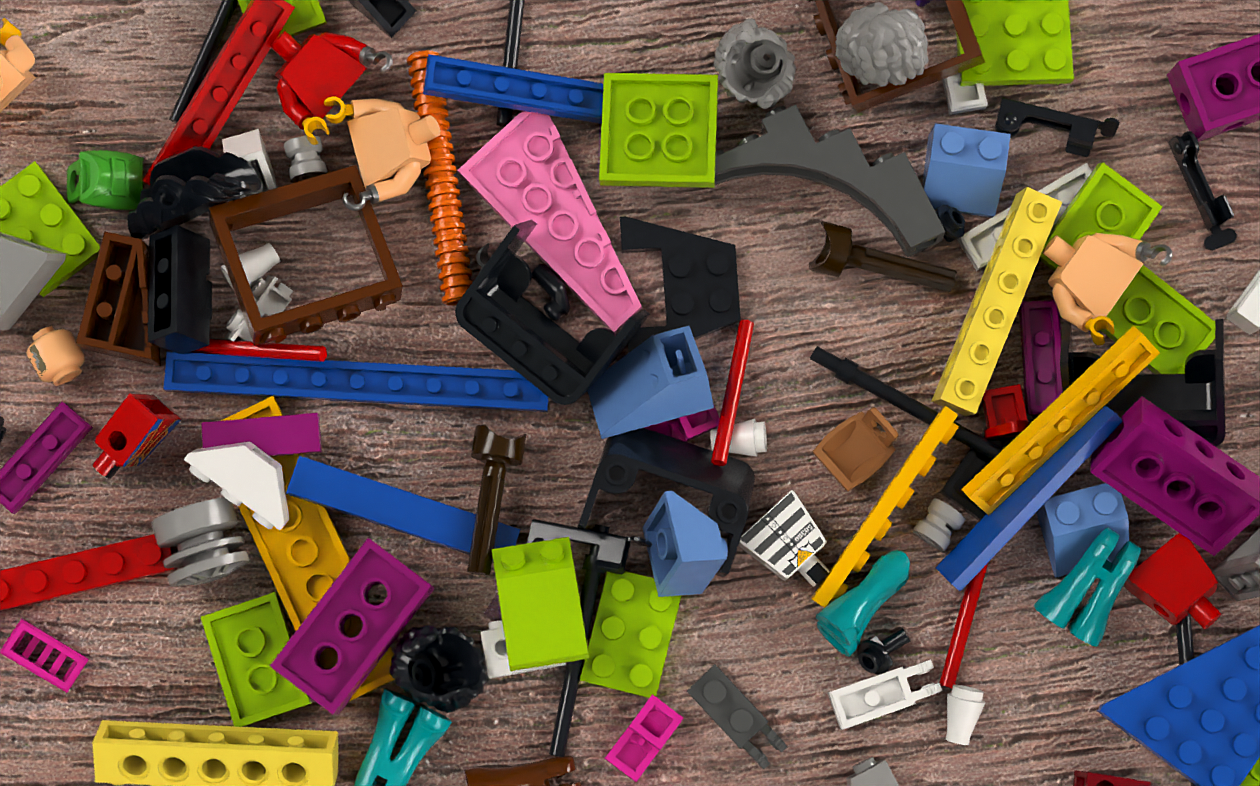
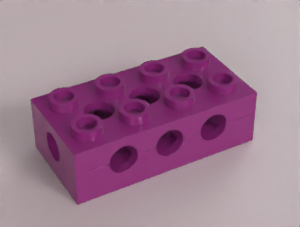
(1227, 67)
(1178, 477)
(325, 625)

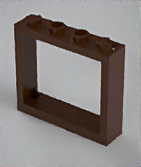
(851, 89)
(285, 201)

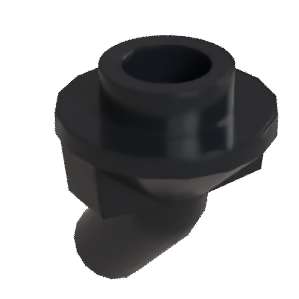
(952, 222)
(877, 651)

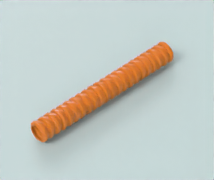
(442, 189)

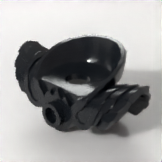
(187, 187)

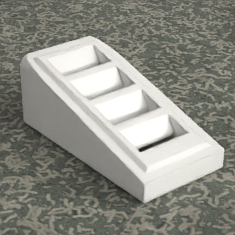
(1246, 310)

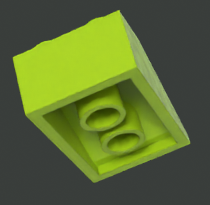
(540, 604)

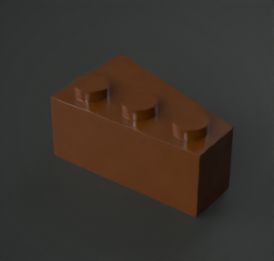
(118, 302)

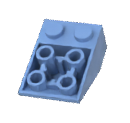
(652, 385)

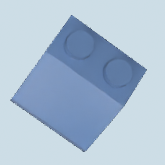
(965, 168)
(1074, 521)
(684, 547)

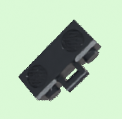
(179, 290)

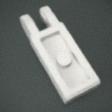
(879, 695)

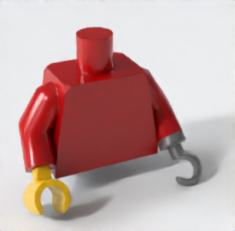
(317, 70)

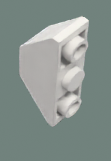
(246, 478)

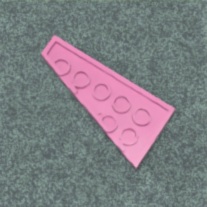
(530, 176)

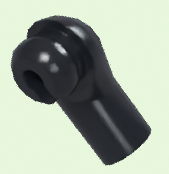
(556, 290)

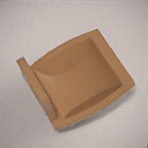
(857, 448)

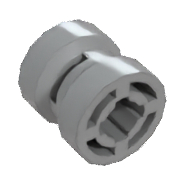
(305, 158)
(939, 524)

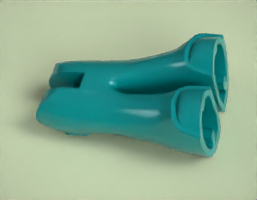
(1061, 601)
(848, 616)
(392, 717)

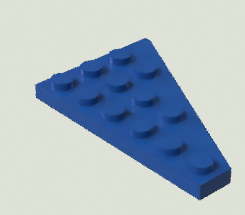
(1200, 713)

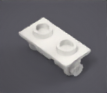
(268, 300)

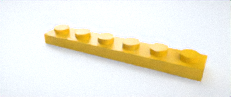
(1061, 420)
(897, 495)

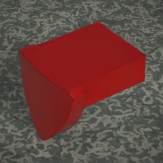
(1004, 412)

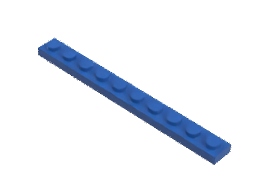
(352, 382)

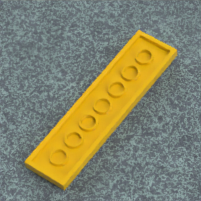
(305, 557)

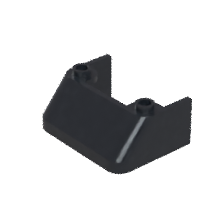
(529, 339)
(1190, 398)
(682, 463)

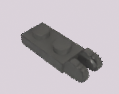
(734, 713)

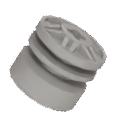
(200, 542)

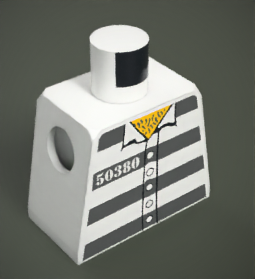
(787, 541)

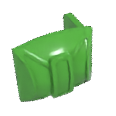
(106, 179)

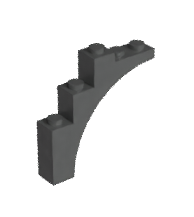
(886, 189)

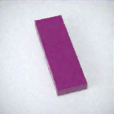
(1040, 354)
(273, 434)
(40, 456)

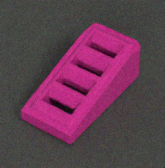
(36, 667)

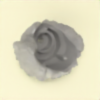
(882, 45)
(746, 68)

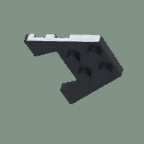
(697, 278)

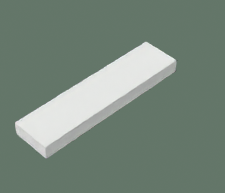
(981, 240)

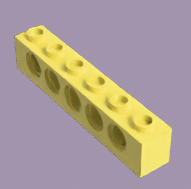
(996, 302)
(197, 747)

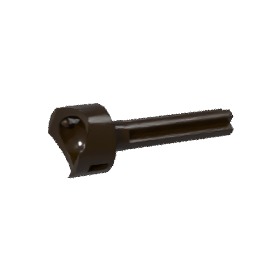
(839, 252)
(496, 454)

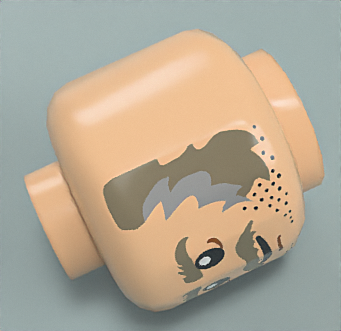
(55, 355)

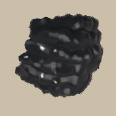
(439, 667)

